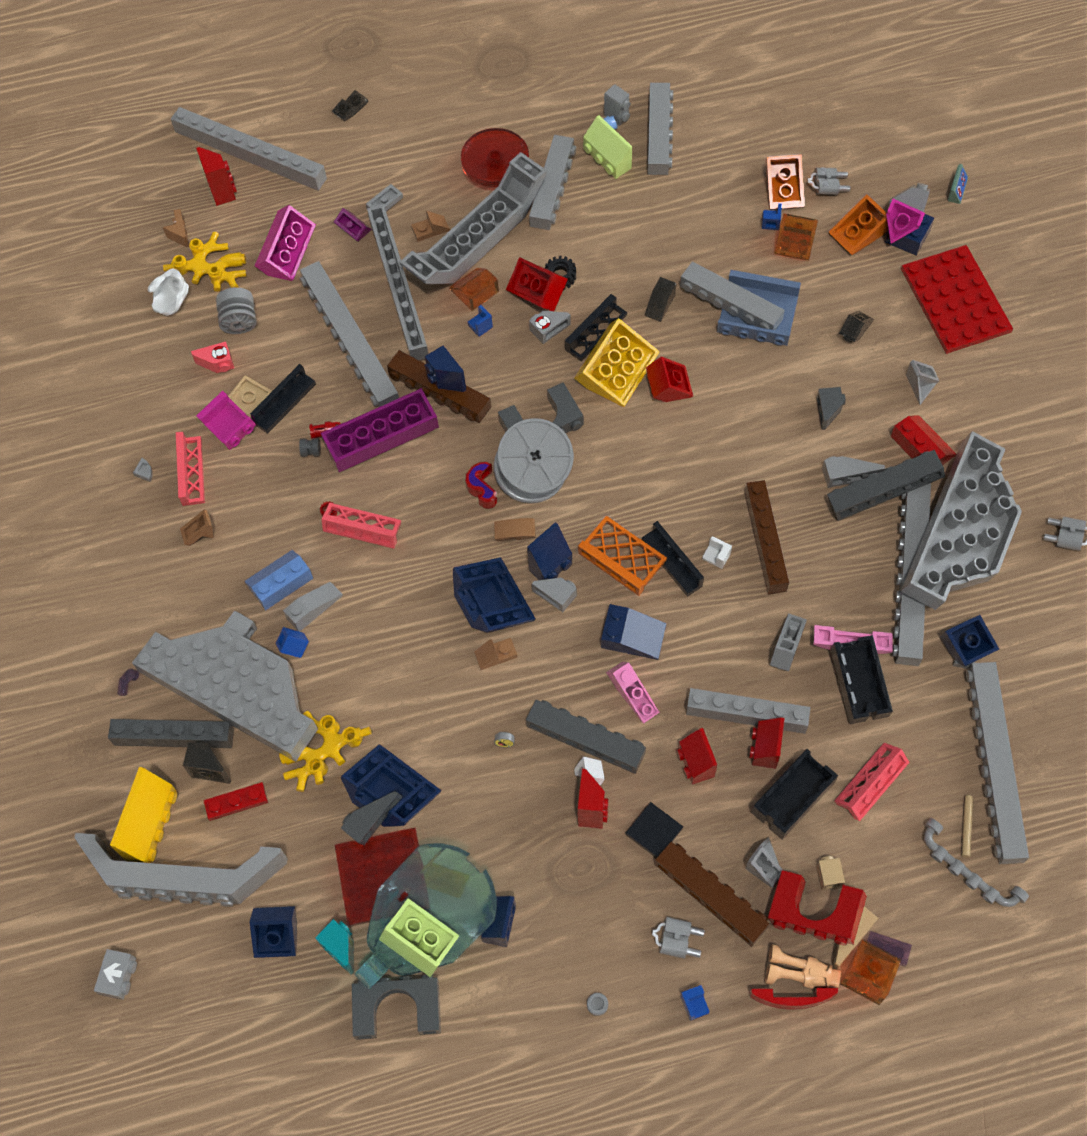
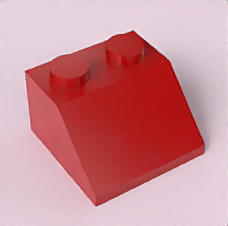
(668, 380)
(767, 743)
(697, 757)

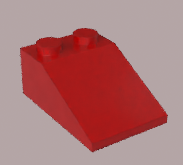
(536, 284)

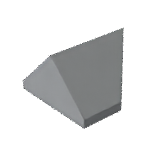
(922, 379)
(765, 864)

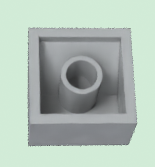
(914, 196)

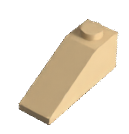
(867, 920)

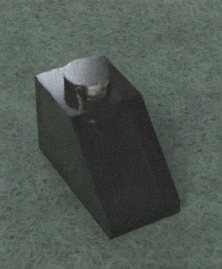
(661, 299)
(855, 326)

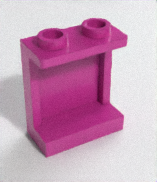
(226, 420)

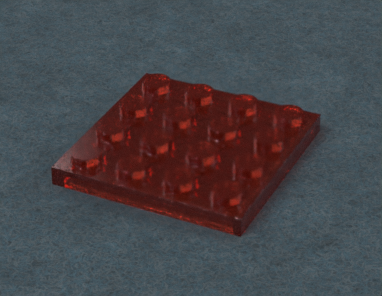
(368, 867)

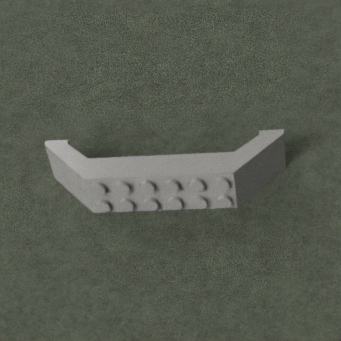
(481, 227)
(182, 882)

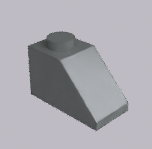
(829, 404)

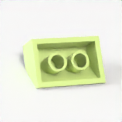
(608, 148)
(418, 937)

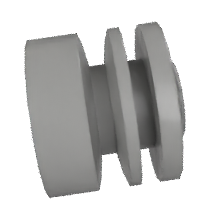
(236, 310)

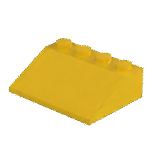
(617, 363)
(143, 817)

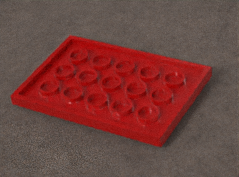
(956, 299)

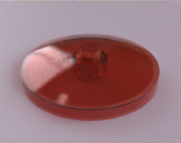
(488, 155)

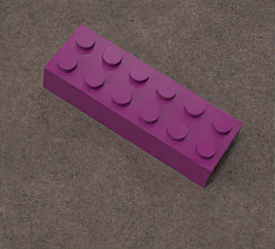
(380, 430)

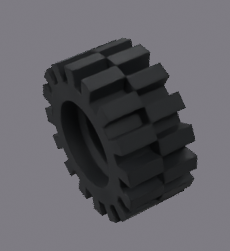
(563, 264)

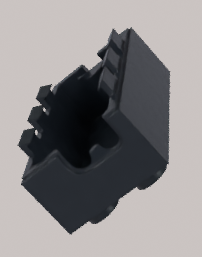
(861, 680)
(794, 794)

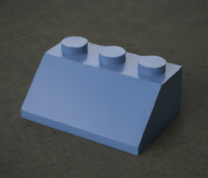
(279, 579)

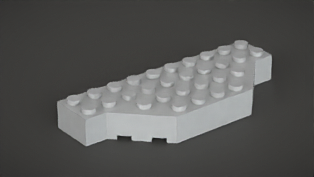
(967, 527)
(233, 682)

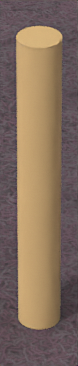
(967, 826)

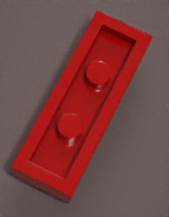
(235, 801)

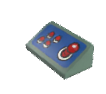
(959, 185)

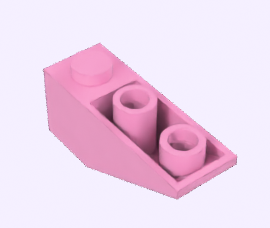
(632, 691)

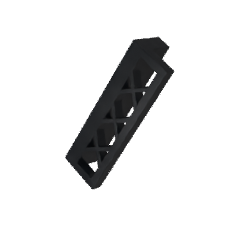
(589, 325)
(296, 386)
(677, 563)

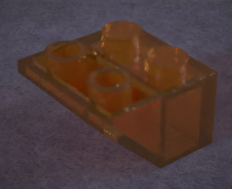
(796, 236)

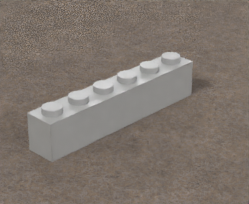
(659, 132)
(548, 195)
(731, 297)
(746, 709)

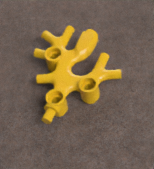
(215, 270)
(314, 758)

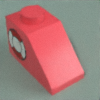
(214, 357)

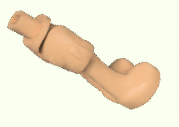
(813, 971)

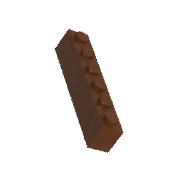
(413, 374)
(766, 537)
(711, 893)

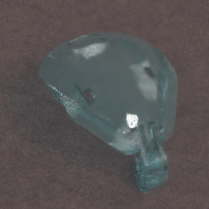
(442, 885)

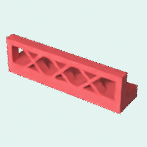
(182, 469)
(358, 528)
(876, 782)

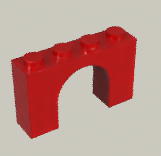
(839, 926)

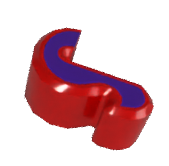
(478, 487)

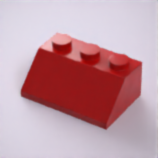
(217, 176)
(918, 437)
(591, 803)

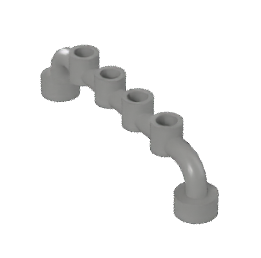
(973, 880)

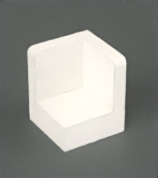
(717, 552)
(594, 768)

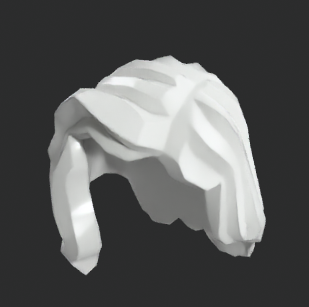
(168, 292)

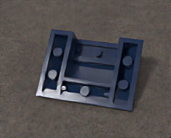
(490, 596)
(382, 774)

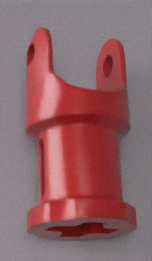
(316, 430)

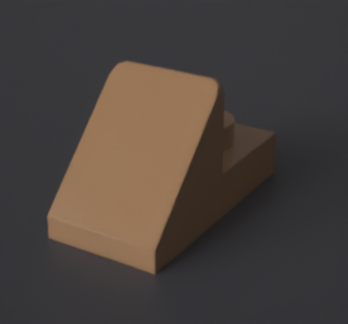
(432, 226)
(177, 231)
(196, 528)
(495, 653)

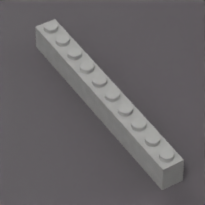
(249, 148)
(397, 282)
(349, 335)
(910, 611)
(997, 764)

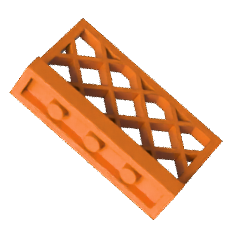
(609, 564)

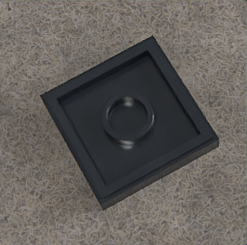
(654, 830)

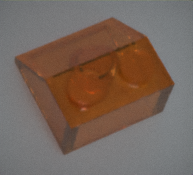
(476, 287)
(871, 972)

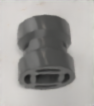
(309, 447)

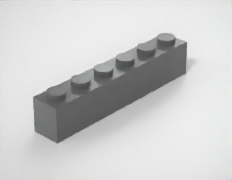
(886, 485)
(170, 733)
(586, 736)

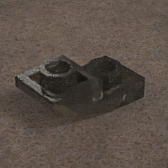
(351, 106)

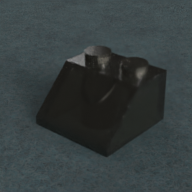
(203, 764)

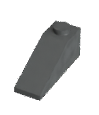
(367, 819)

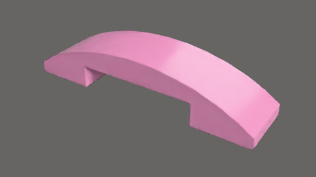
(826, 636)

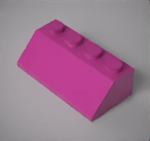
(285, 244)

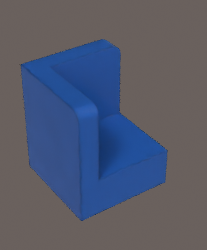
(772, 219)
(482, 322)
(292, 642)
(695, 1002)

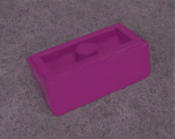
(352, 225)

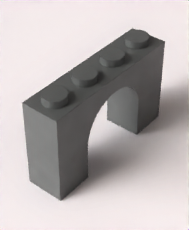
(568, 413)
(366, 1002)

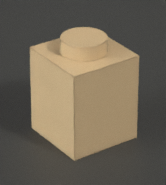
(830, 873)

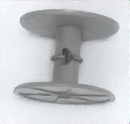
(533, 460)

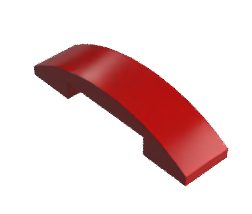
(766, 997)

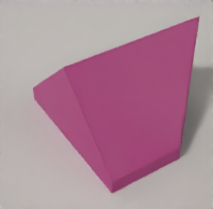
(902, 219)

